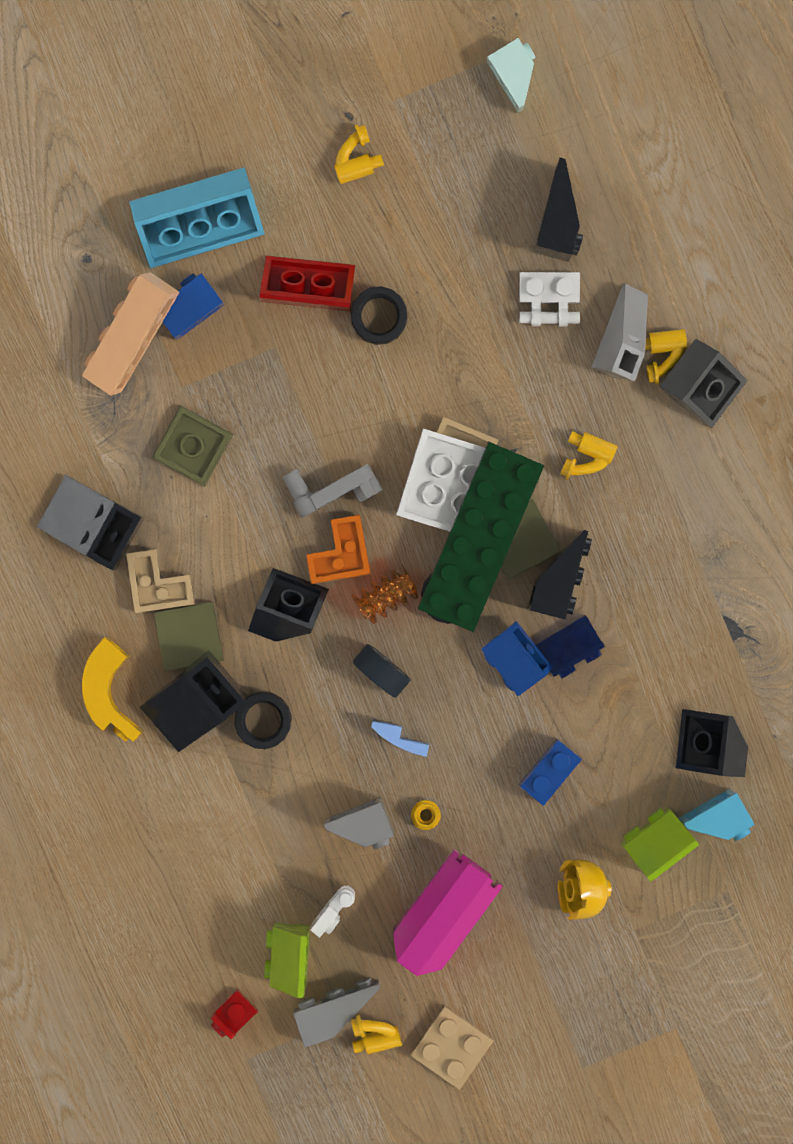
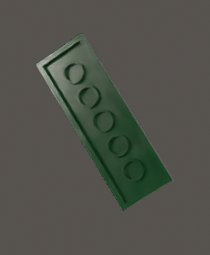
(480, 536)

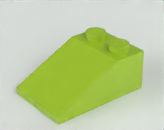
(659, 843)
(288, 958)

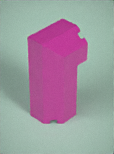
(443, 914)

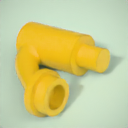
(357, 167)
(665, 341)
(593, 446)
(380, 1036)

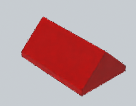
(307, 283)

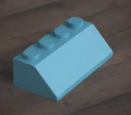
(196, 217)

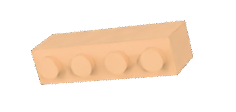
(130, 333)

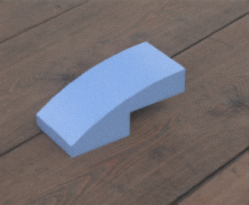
(392, 733)

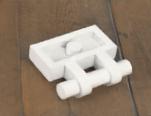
(549, 288)
(329, 917)

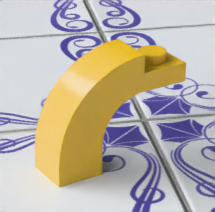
(97, 694)

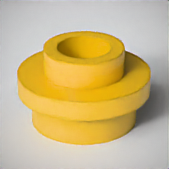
(425, 824)

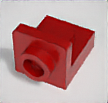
(232, 1015)

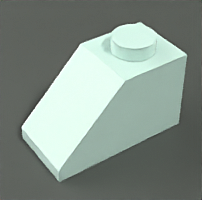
(513, 70)

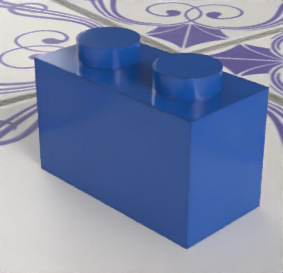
(192, 306)
(516, 659)
(550, 772)

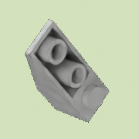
(625, 336)
(326, 1017)

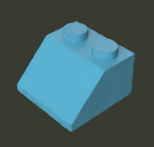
(720, 817)

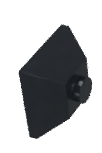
(287, 607)
(711, 744)

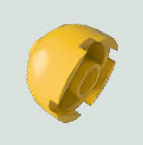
(583, 889)

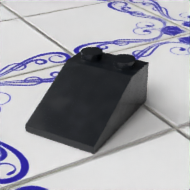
(560, 222)

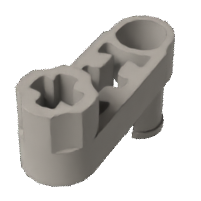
(361, 482)

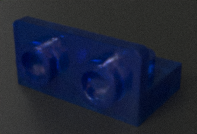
(571, 646)

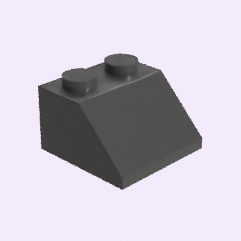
(703, 382)

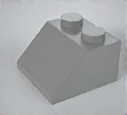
(363, 824)

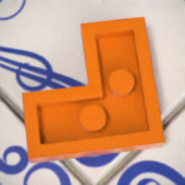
(347, 559)

